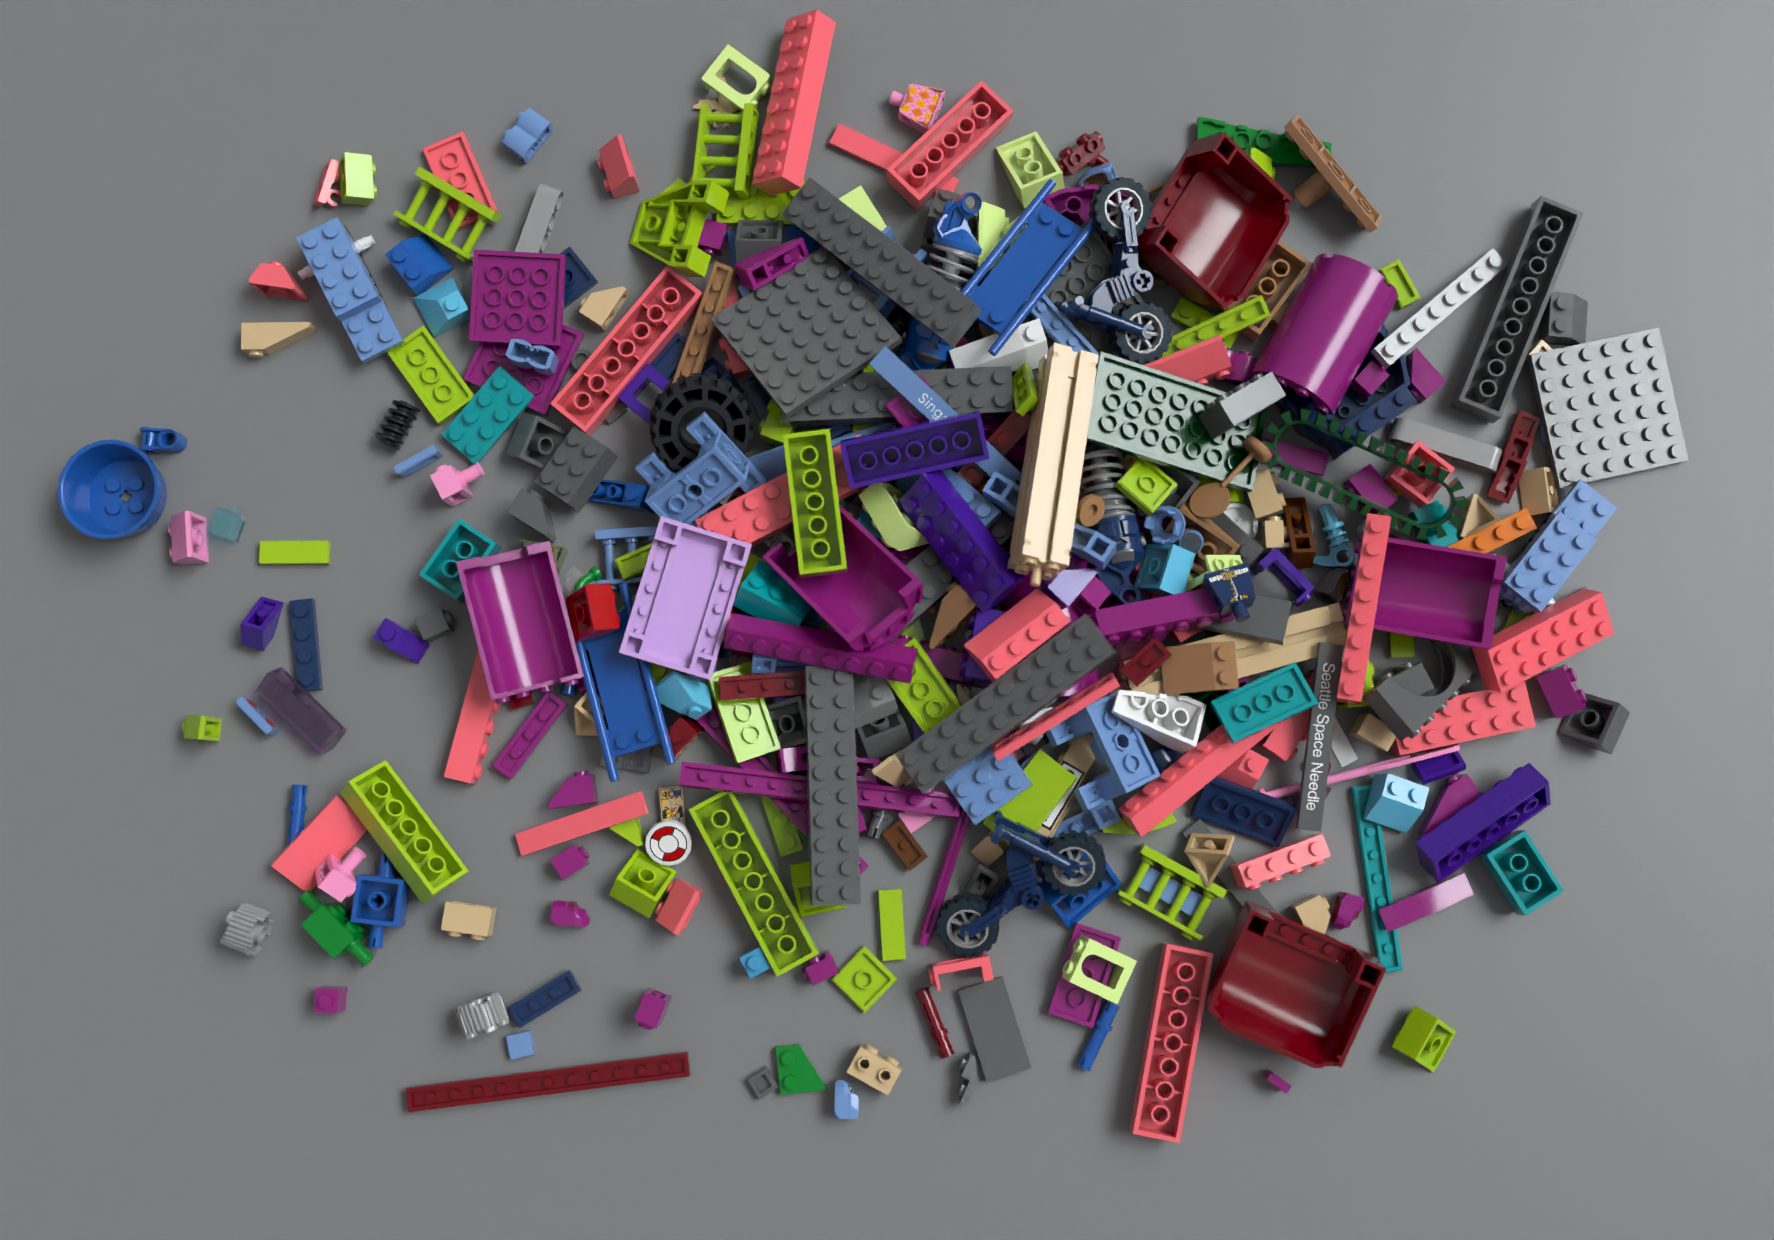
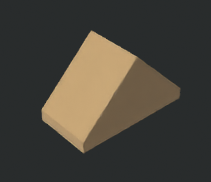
(1372, 731)

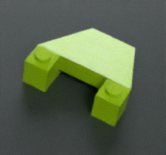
(673, 223)

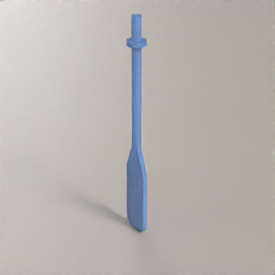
(773, 462)

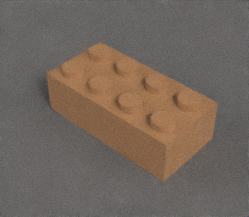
(1275, 283)

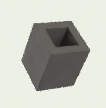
(435, 624)

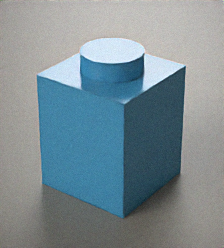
(755, 962)

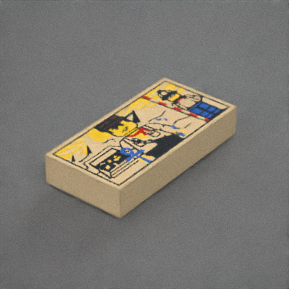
(672, 804)

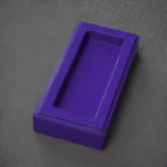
(1438, 767)

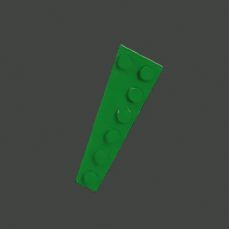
(1273, 145)

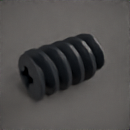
(397, 423)

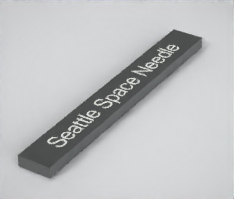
(1319, 737)

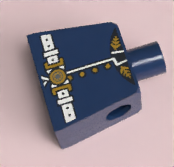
(1231, 590)

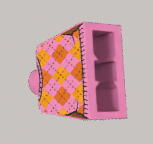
(918, 106)

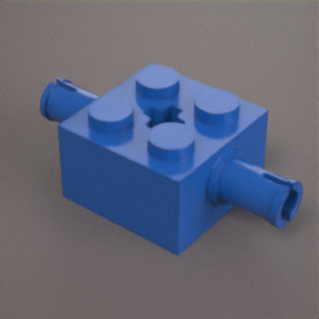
(370, 911)

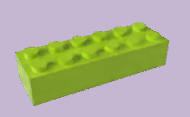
(815, 503)
(404, 831)

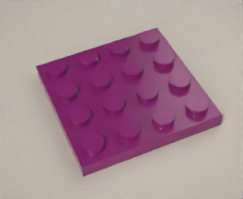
(517, 297)
(544, 387)

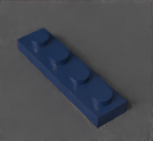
(306, 644)

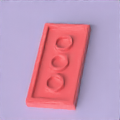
(456, 164)
(330, 831)

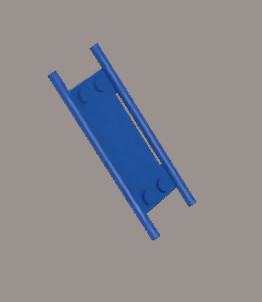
(1025, 268)
(626, 695)

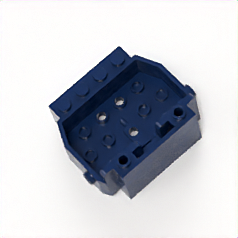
(1379, 409)

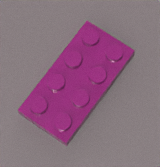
(1074, 1001)

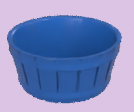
(93, 487)

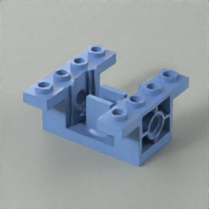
(715, 471)
(1115, 744)

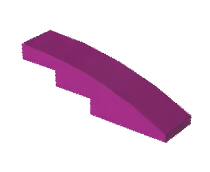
(1425, 902)

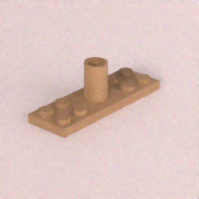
(1329, 176)

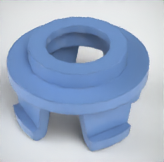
(1154, 524)

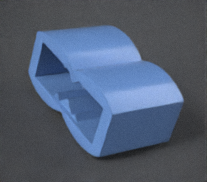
(527, 135)
(527, 356)

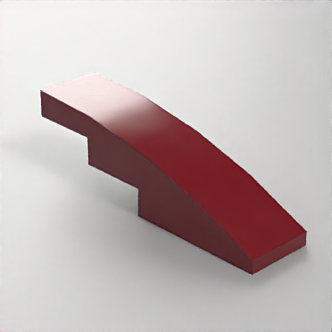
(1513, 456)

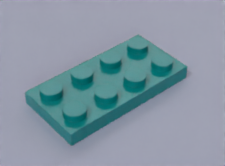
(488, 415)
(1264, 703)

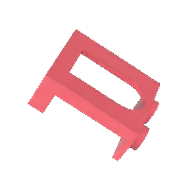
(960, 964)

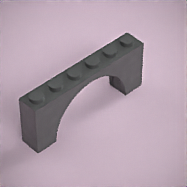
(1406, 711)

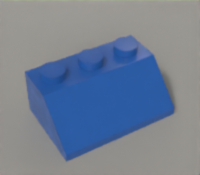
(1074, 908)

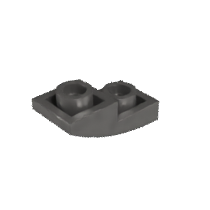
(968, 1071)

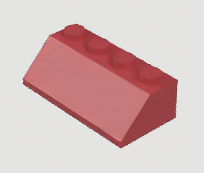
(1197, 363)
(1016, 634)

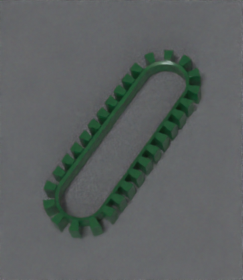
(1374, 443)

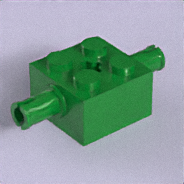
(333, 930)

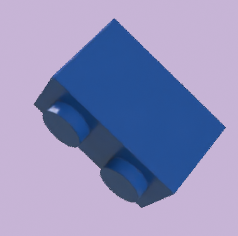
(419, 262)

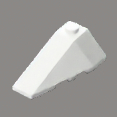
(1025, 345)
(1167, 719)

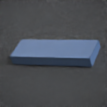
(1171, 891)

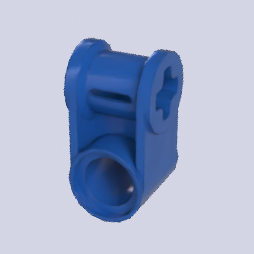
(158, 441)

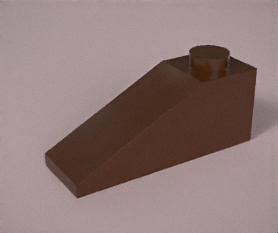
(1299, 533)

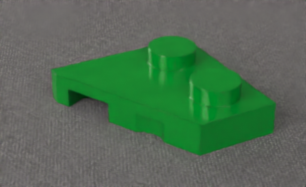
(796, 1071)

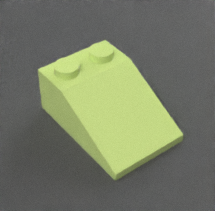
(1029, 167)

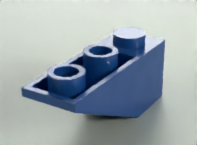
(622, 495)

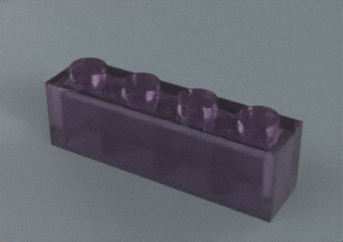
(300, 711)

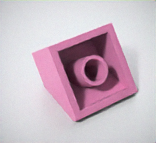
(188, 539)

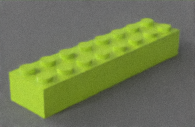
(754, 881)

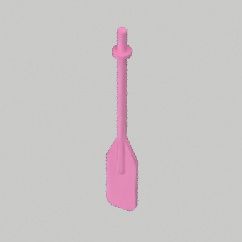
(1368, 769)

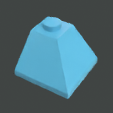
(443, 307)
(684, 694)

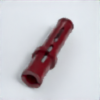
(934, 1022)

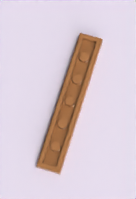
(703, 330)

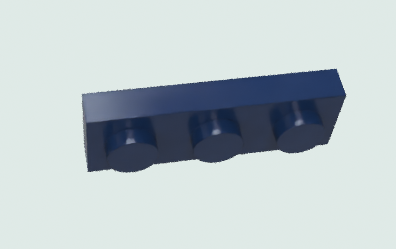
(544, 998)

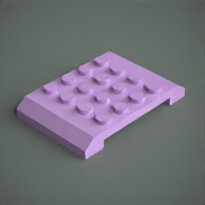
(685, 598)

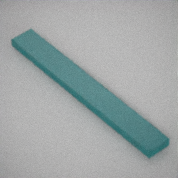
(1376, 880)

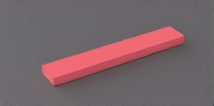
(872, 151)
(1055, 716)
(582, 823)

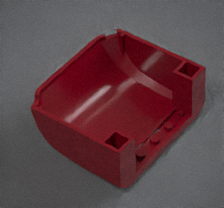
(1214, 223)
(1292, 987)

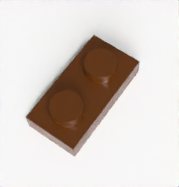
(904, 845)

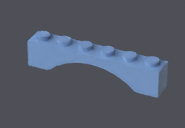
(1085, 541)

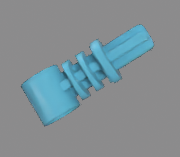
(1337, 539)

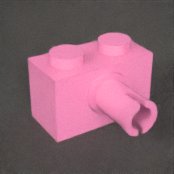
(453, 483)
(338, 876)

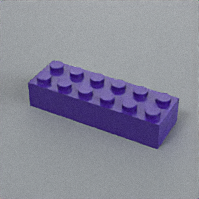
(914, 449)
(960, 539)
(1483, 822)

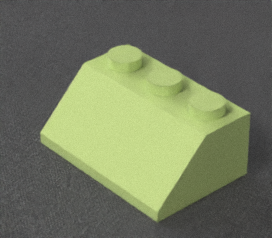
(989, 226)
(889, 518)

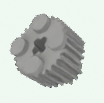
(247, 929)
(481, 1015)

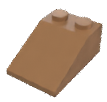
(1215, 539)
(952, 615)
(1200, 668)

